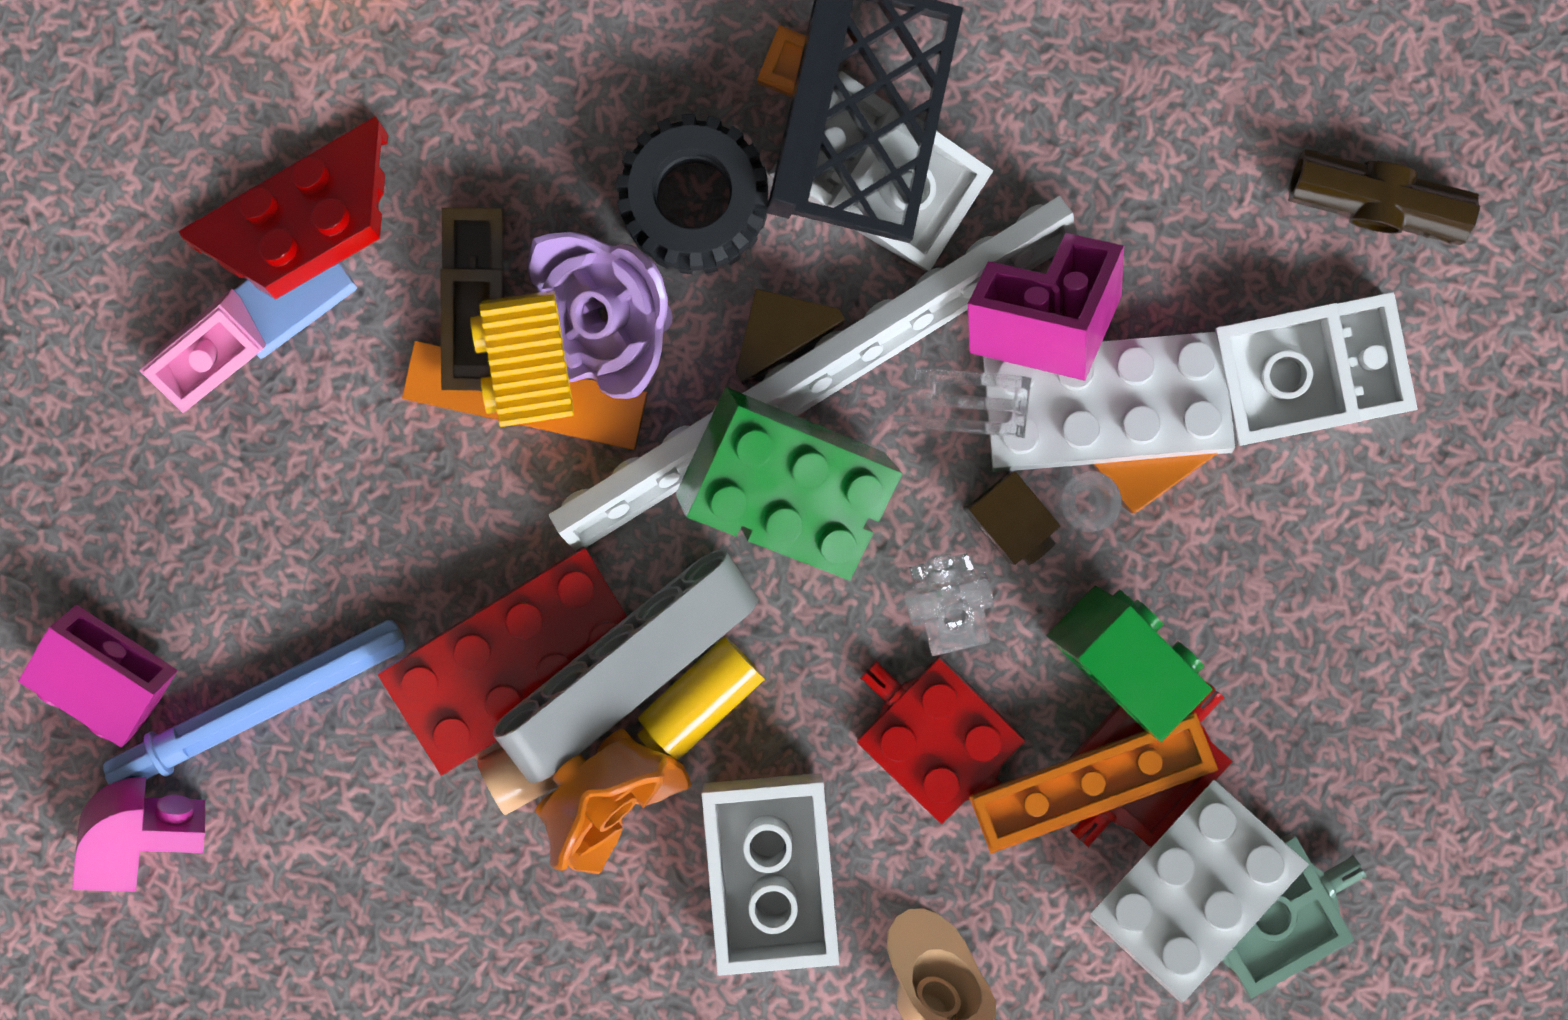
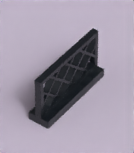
(811, 111)

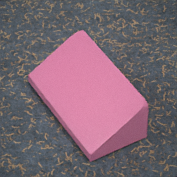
(204, 352)

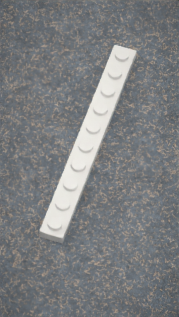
(821, 372)

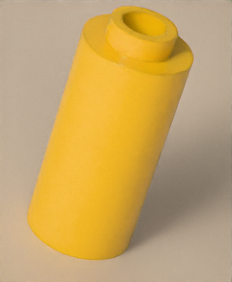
(699, 700)

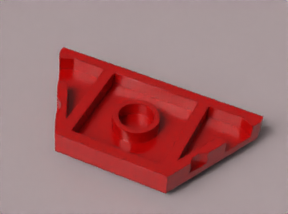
(300, 216)

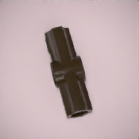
(1383, 197)

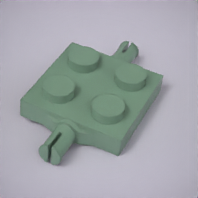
(1297, 928)

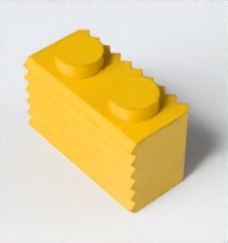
(524, 359)

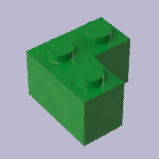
(1123, 653)

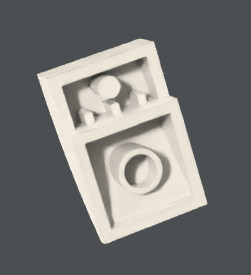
(948, 192)
(1316, 368)

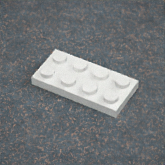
(1135, 405)

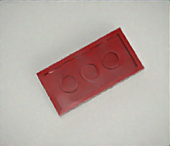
(498, 656)

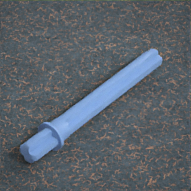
(165, 750)

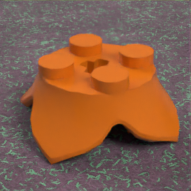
(595, 795)

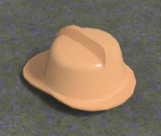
(936, 970)

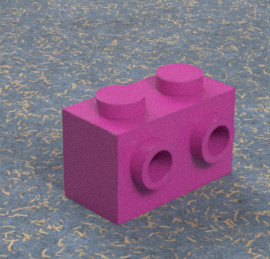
(97, 675)

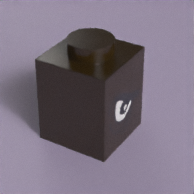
(1014, 520)

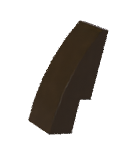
(469, 274)

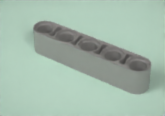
(625, 666)

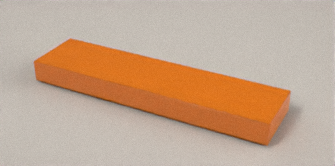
(595, 413)
(1091, 784)

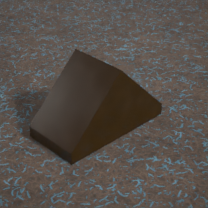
(779, 329)

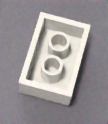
(770, 874)
(1198, 891)

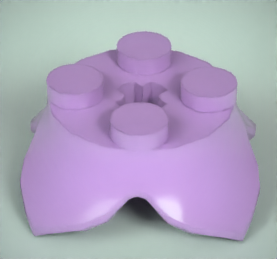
(586, 272)

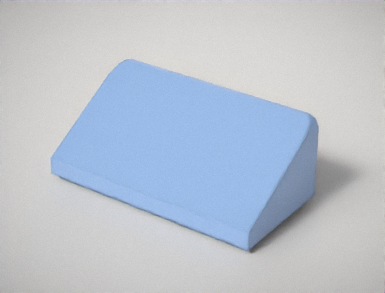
(295, 310)

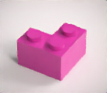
(1052, 317)

